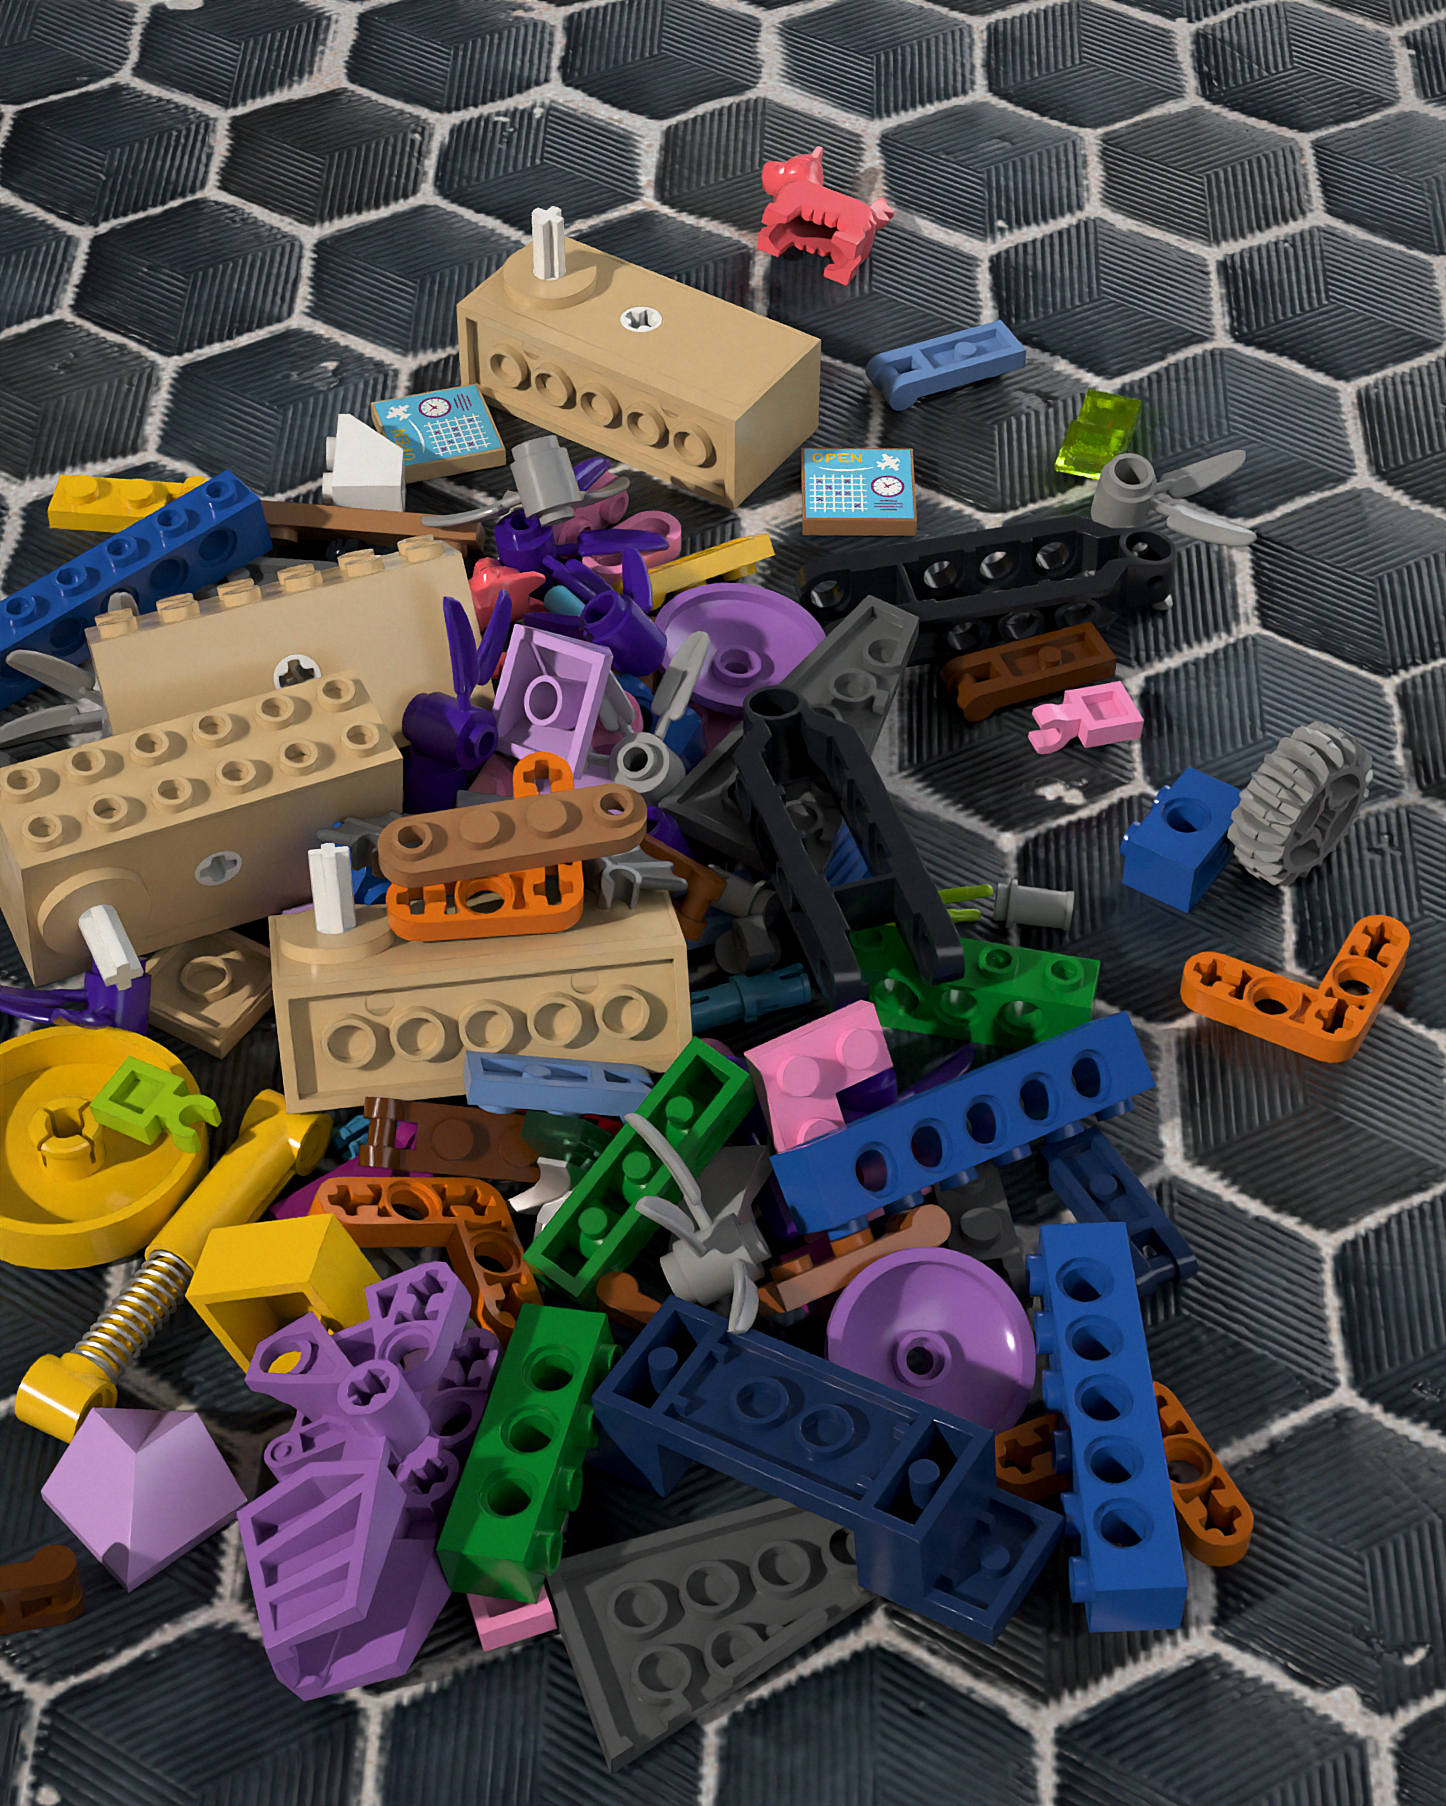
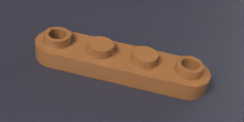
(512, 835)

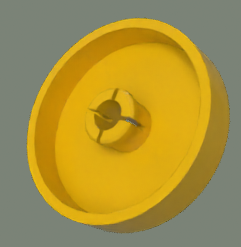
(67, 1183)

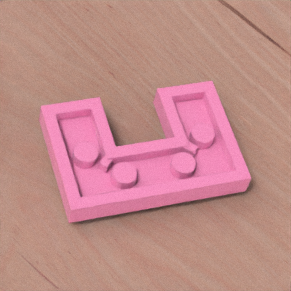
(806, 1068)

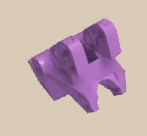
(364, 1480)

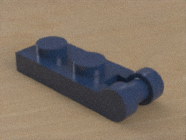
(1103, 1188)

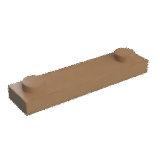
(297, 521)

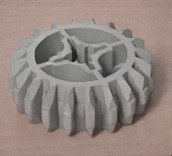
(1300, 803)

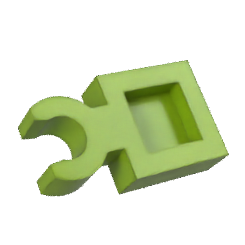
(149, 1100)

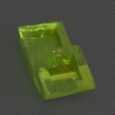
(1099, 433)

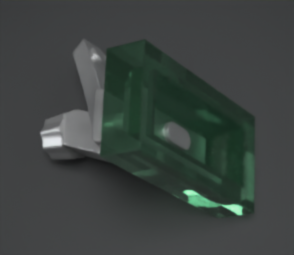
(566, 1153)

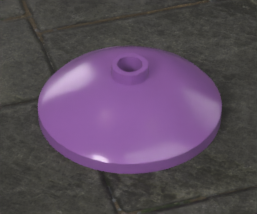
(752, 639)
(952, 1314)

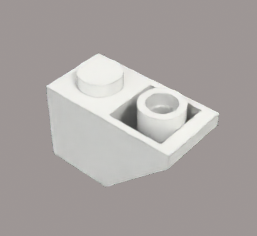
(364, 468)

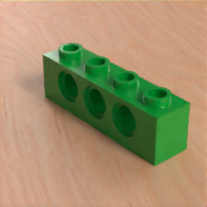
(1004, 1000)
(597, 1225)
(535, 1405)

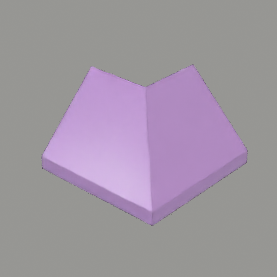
(550, 695)
(142, 1489)

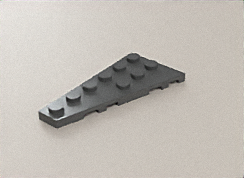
(844, 678)
(697, 1614)

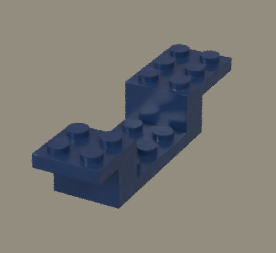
(836, 1444)

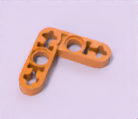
(523, 891)
(1309, 1010)
(456, 1214)
(1180, 1442)

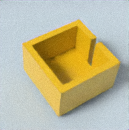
(274, 1273)

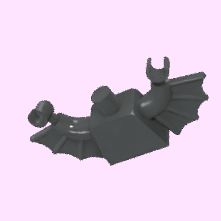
(609, 876)

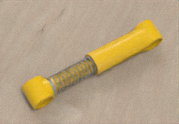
(236, 1191)

